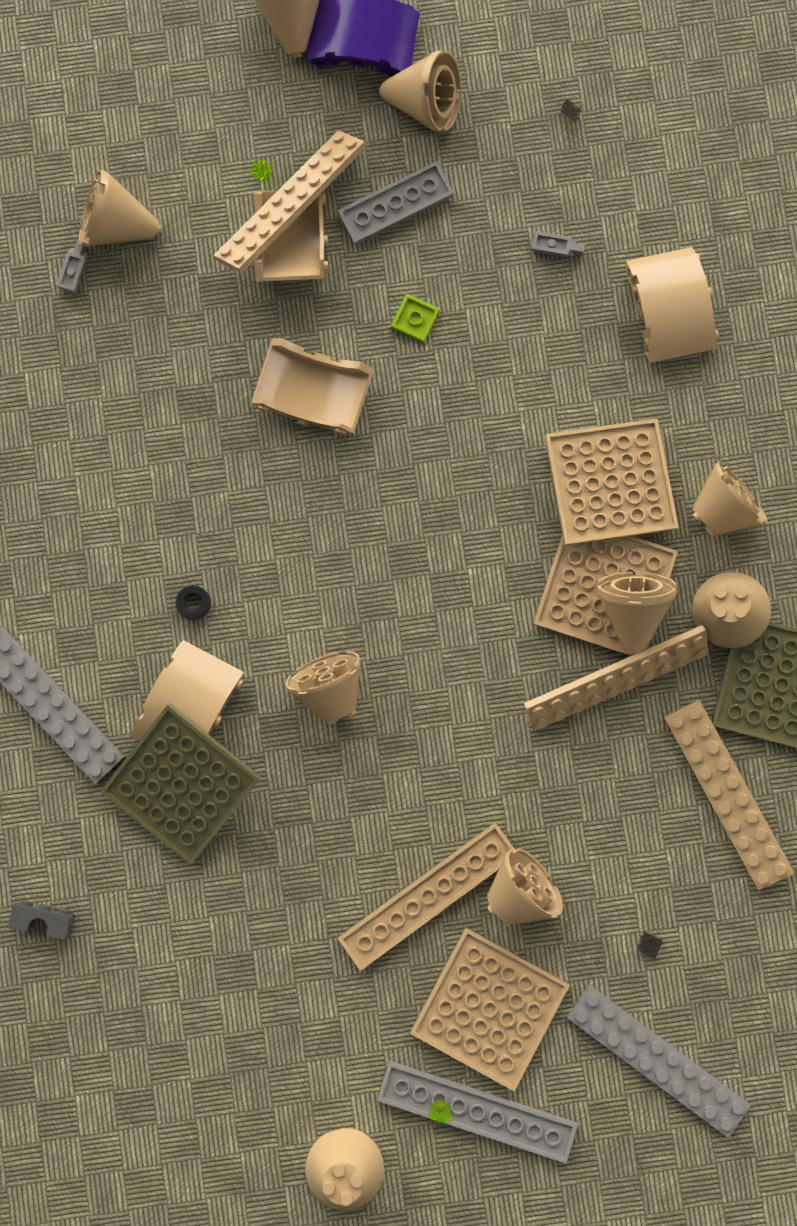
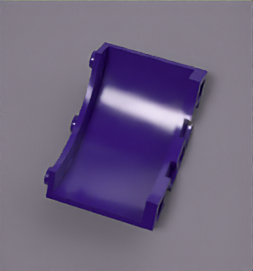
(364, 34)

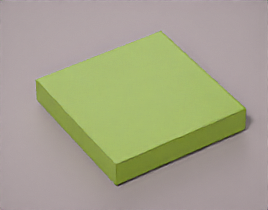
(415, 318)

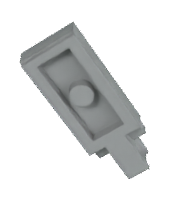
(556, 245)
(72, 269)

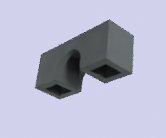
(58, 921)

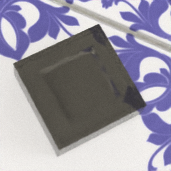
(570, 110)
(649, 944)

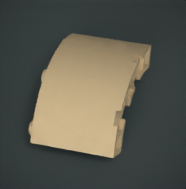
(299, 249)
(673, 304)
(312, 387)
(194, 685)

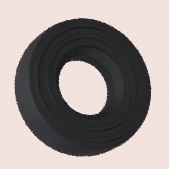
(198, 613)

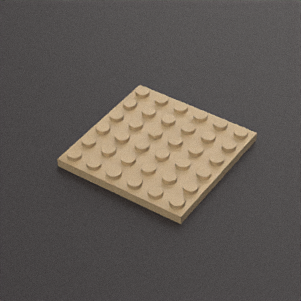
(611, 482)
(571, 596)
(489, 1009)

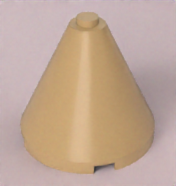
(290, 22)
(427, 91)
(114, 215)
(636, 606)

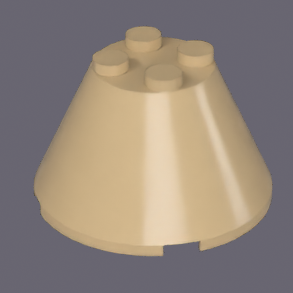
(726, 503)
(732, 609)
(328, 685)
(523, 891)
(344, 1169)

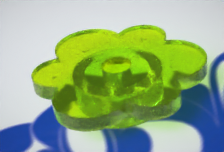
(258, 166)
(440, 1106)

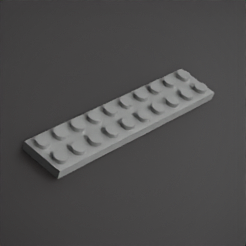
(55, 710)
(658, 1061)
(479, 1111)

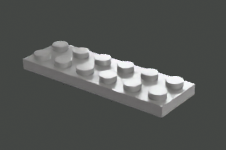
(395, 202)

